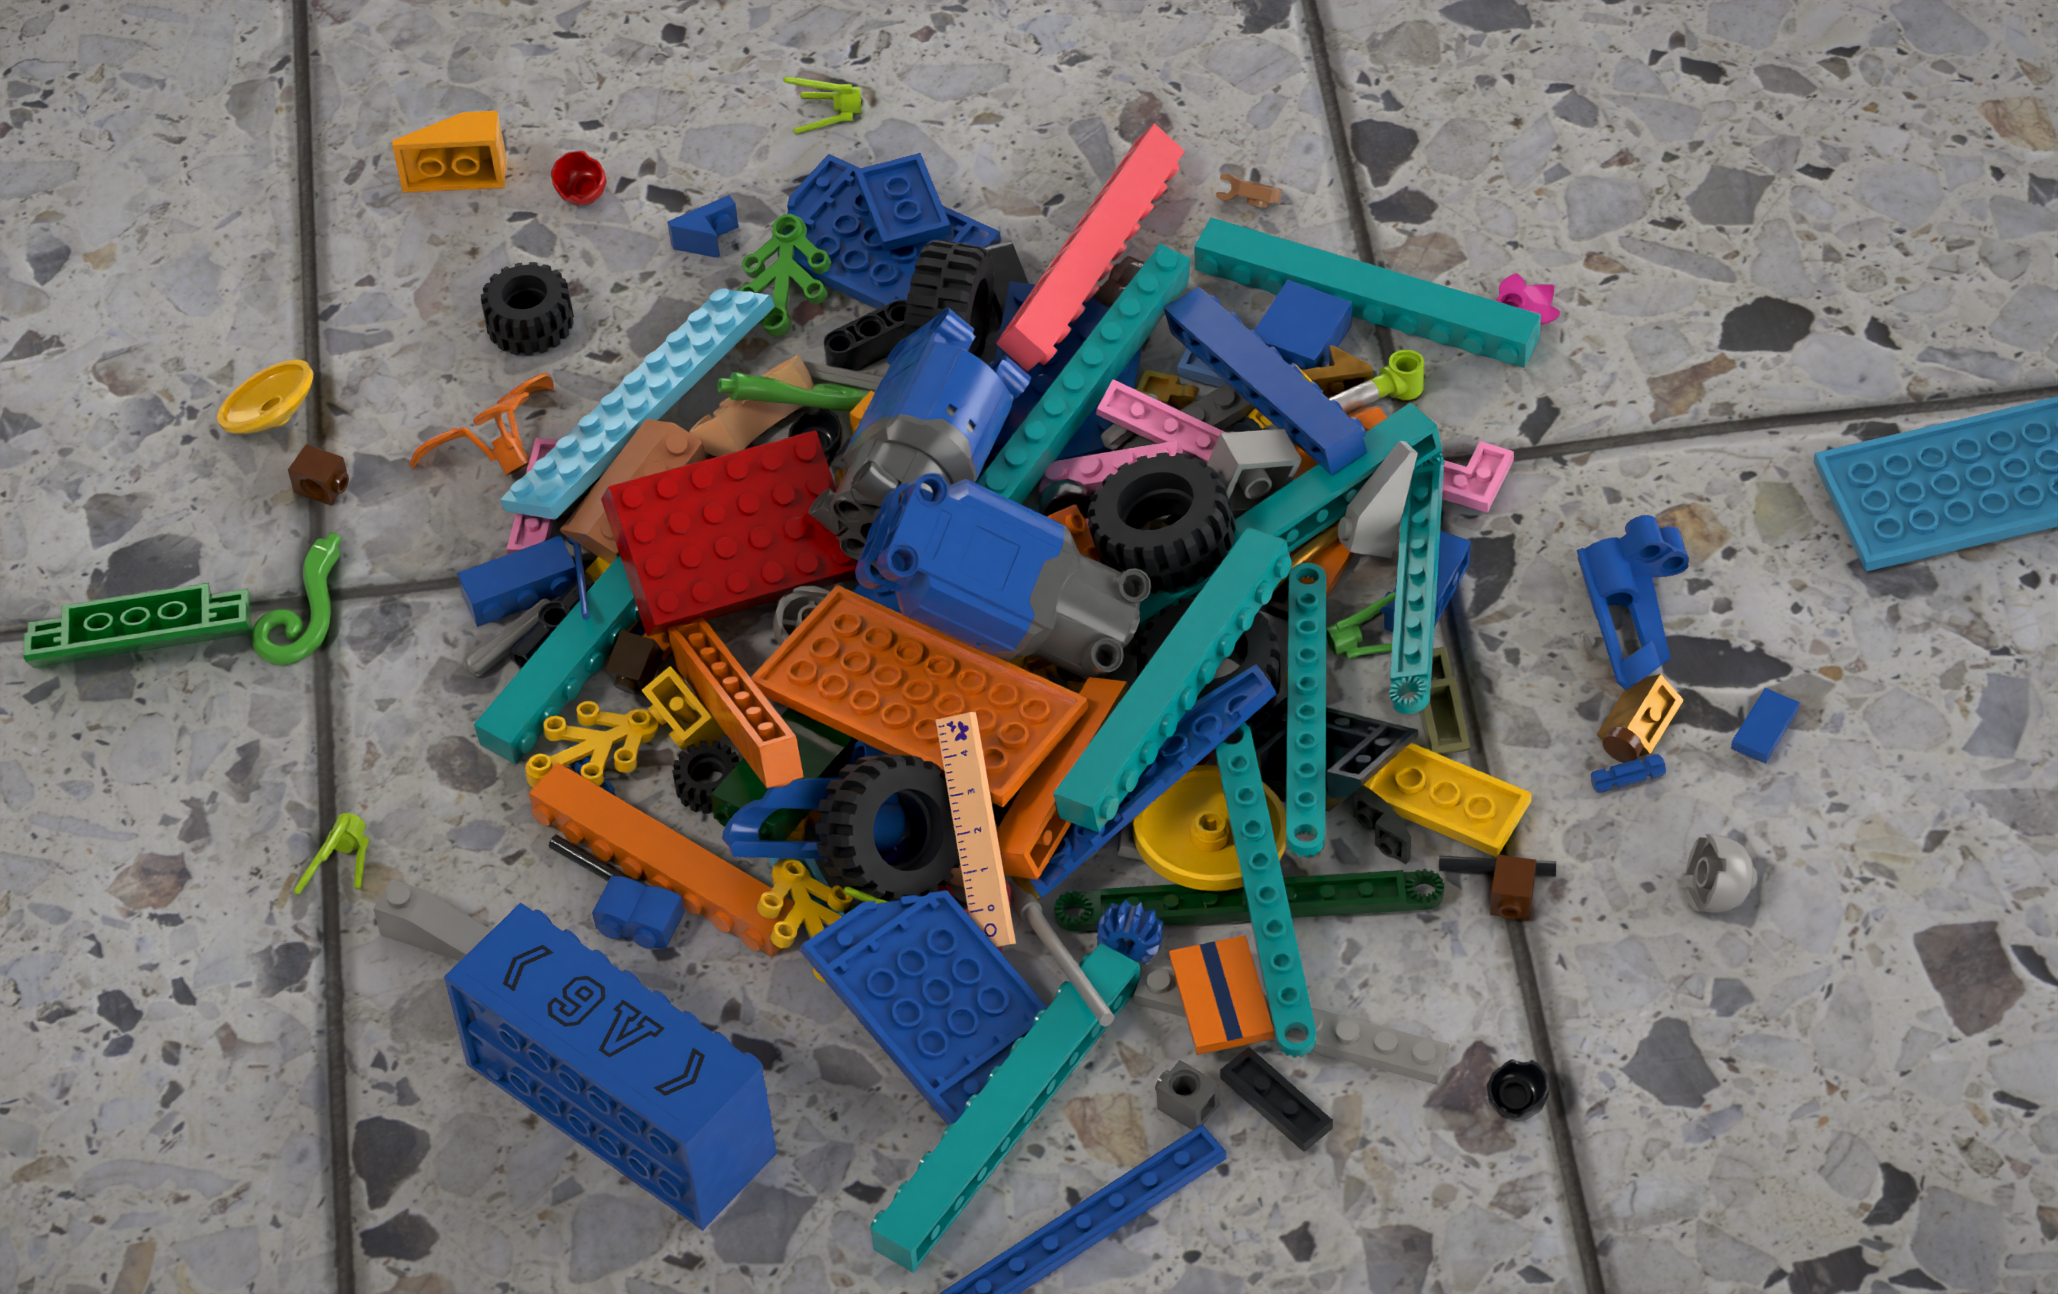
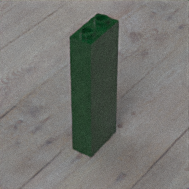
(822, 755)

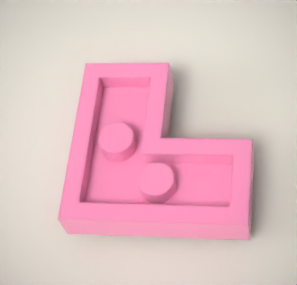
(1480, 480)

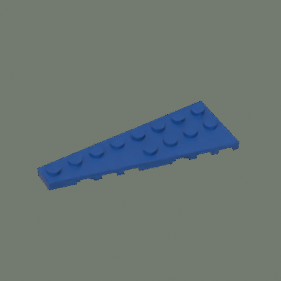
(1196, 736)

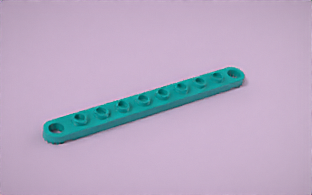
(1417, 588)
(1306, 710)
(1265, 893)

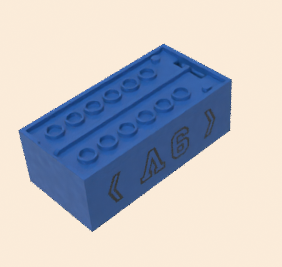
(612, 1064)

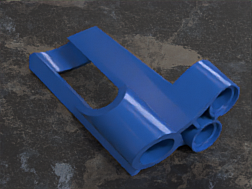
(1621, 574)
(742, 829)

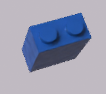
(1305, 324)

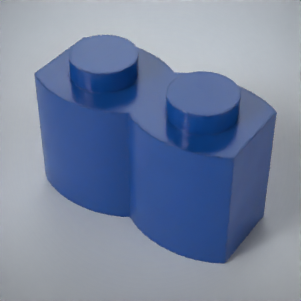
(638, 912)

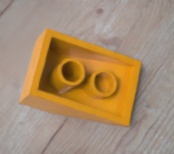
(453, 154)

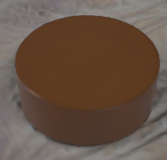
(1622, 744)

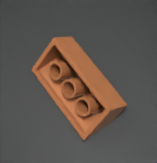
(651, 450)

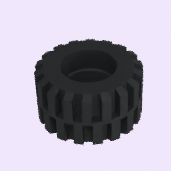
(507, 311)

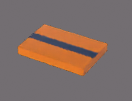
(1221, 995)

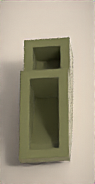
(1443, 715)

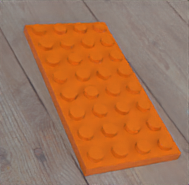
(893, 678)

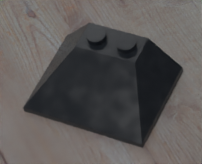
(1354, 750)

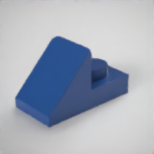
(699, 228)

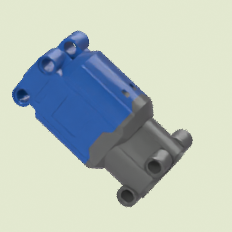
(929, 415)
(1001, 578)

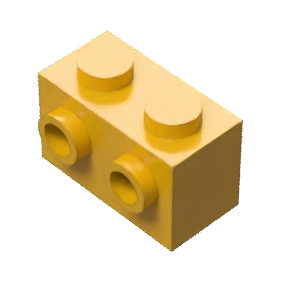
(682, 710)

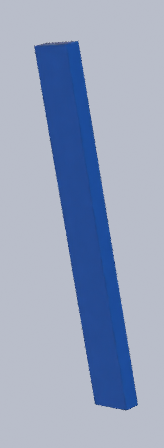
(1095, 1217)

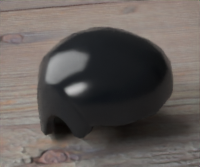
(827, 427)
(1063, 494)
(1518, 1089)

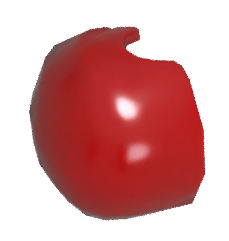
(578, 178)

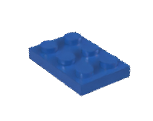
(902, 202)

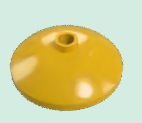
(266, 398)

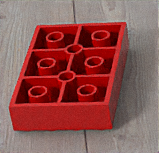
(726, 532)

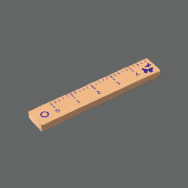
(975, 827)

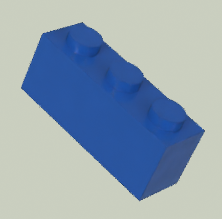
(1452, 565)
(517, 580)

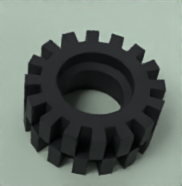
(697, 762)

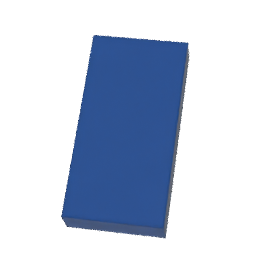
(1765, 725)

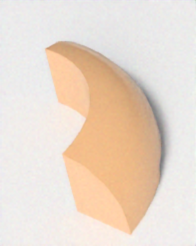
(743, 421)

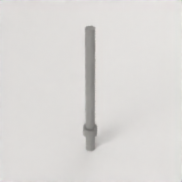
(1030, 911)

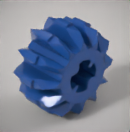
(1131, 931)

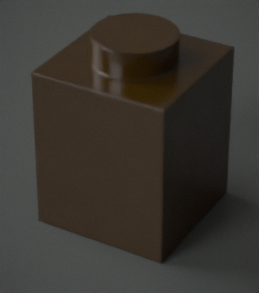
(633, 661)

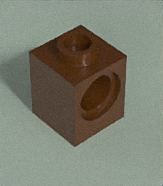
(318, 475)
(1513, 887)

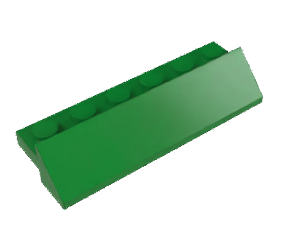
(137, 624)

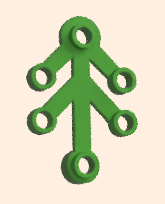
(784, 269)

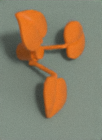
(508, 447)

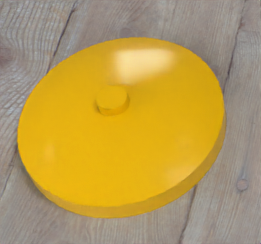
(1190, 836)

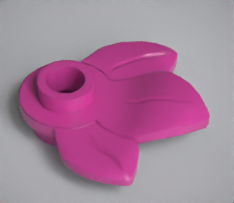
(1531, 297)

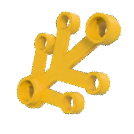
(635, 726)
(794, 879)

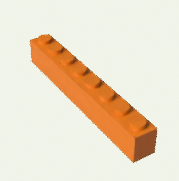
(736, 703)
(656, 855)

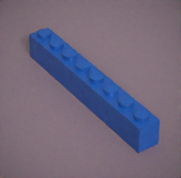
(1266, 380)

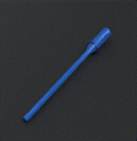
(580, 576)

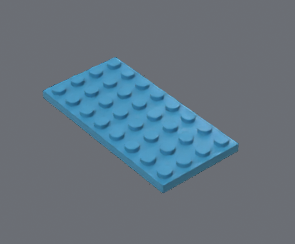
(1947, 484)

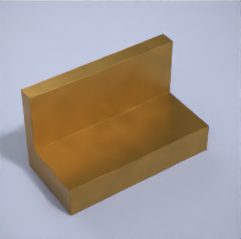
(1644, 710)

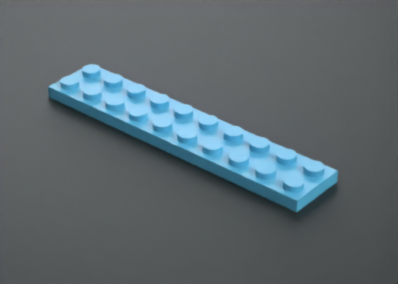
(641, 396)

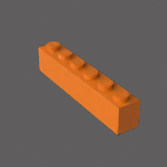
(1032, 823)

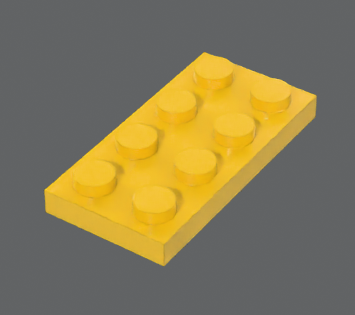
(1451, 798)

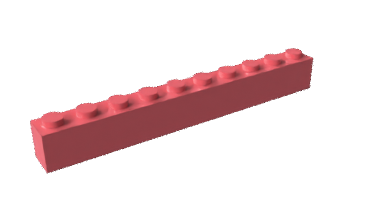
(1090, 248)

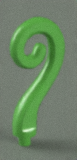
(767, 389)
(316, 569)

